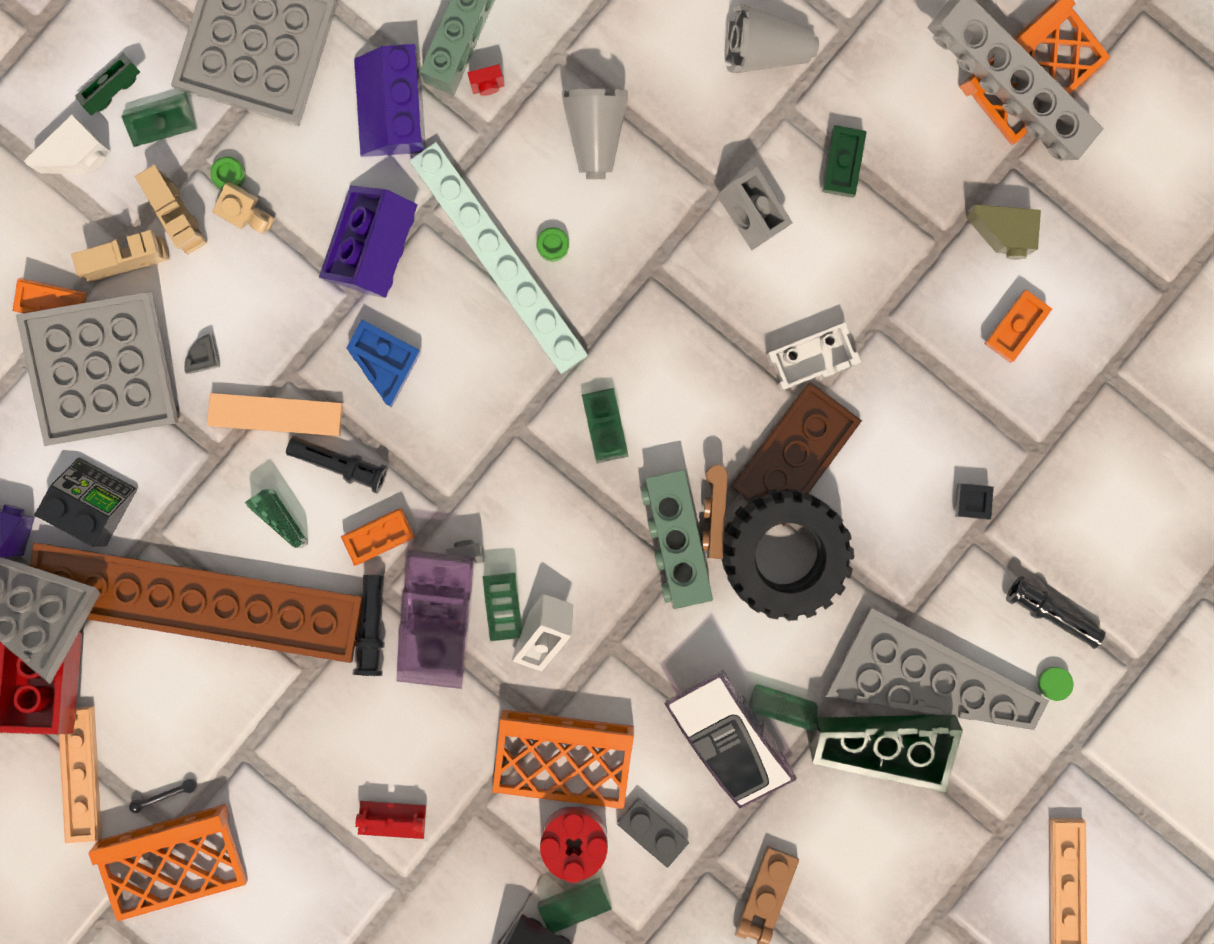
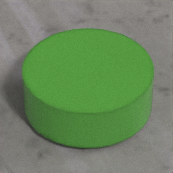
(227, 170)
(552, 244)
(1055, 683)

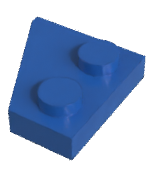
(383, 359)

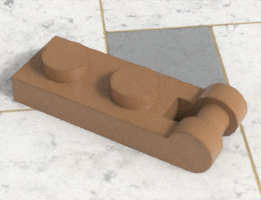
(715, 510)
(767, 895)

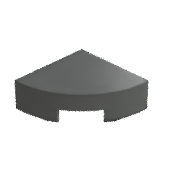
(202, 355)

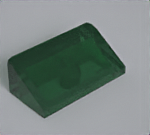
(159, 119)
(784, 707)
(574, 905)

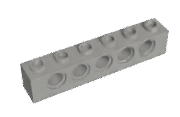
(1033, 81)

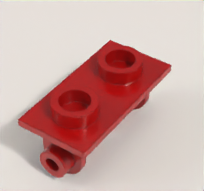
(391, 819)

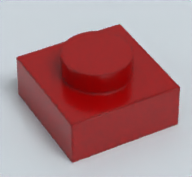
(486, 80)

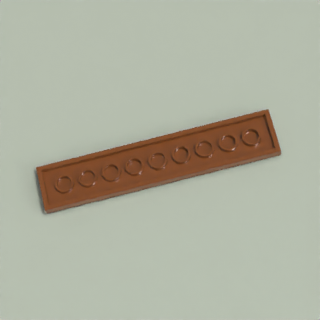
(210, 603)

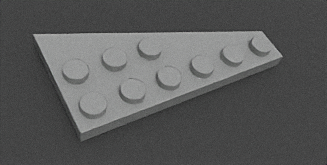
(914, 673)

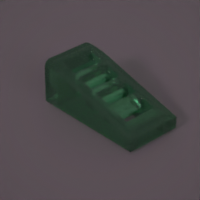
(273, 512)
(497, 579)

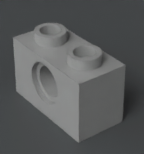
(754, 208)

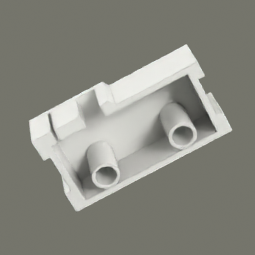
(814, 357)

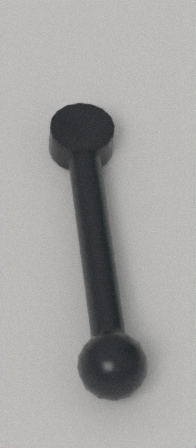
(188, 786)

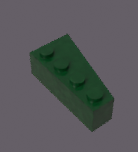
(893, 748)

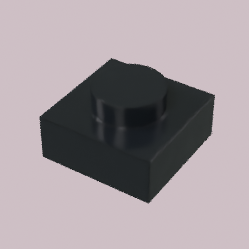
(974, 501)

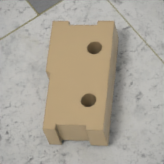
(171, 210)
(111, 260)

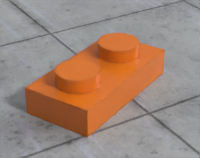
(1018, 326)

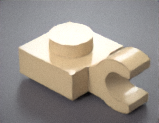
(239, 208)

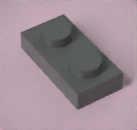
(652, 832)

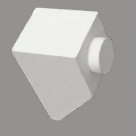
(68, 150)
(544, 632)

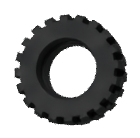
(817, 585)

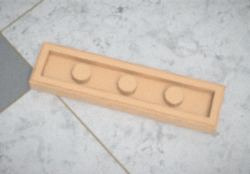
(275, 414)
(81, 779)
(1068, 881)

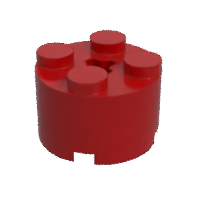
(574, 863)

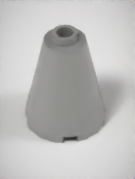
(766, 41)
(595, 127)

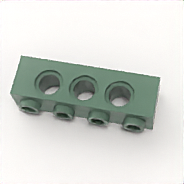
(454, 43)
(697, 587)

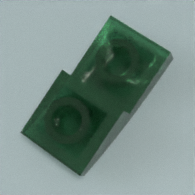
(605, 425)

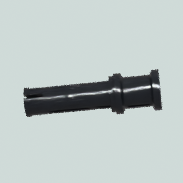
(351, 468)
(1040, 607)
(369, 640)

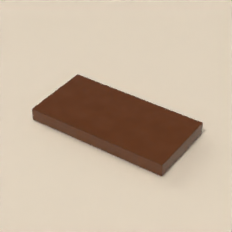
(799, 446)

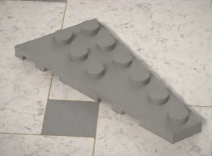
(41, 614)

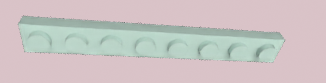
(498, 258)

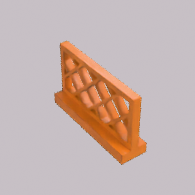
(1029, 37)
(571, 732)
(159, 836)

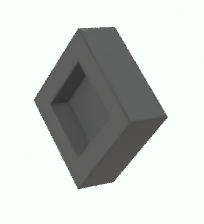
(469, 549)

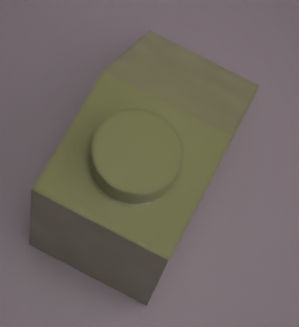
(1007, 228)

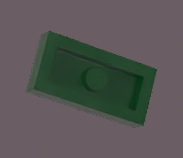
(99, 92)
(844, 161)

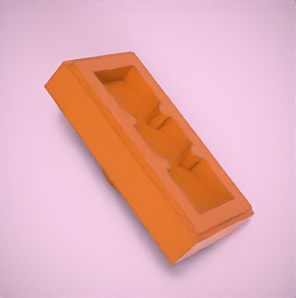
(39, 296)
(378, 536)

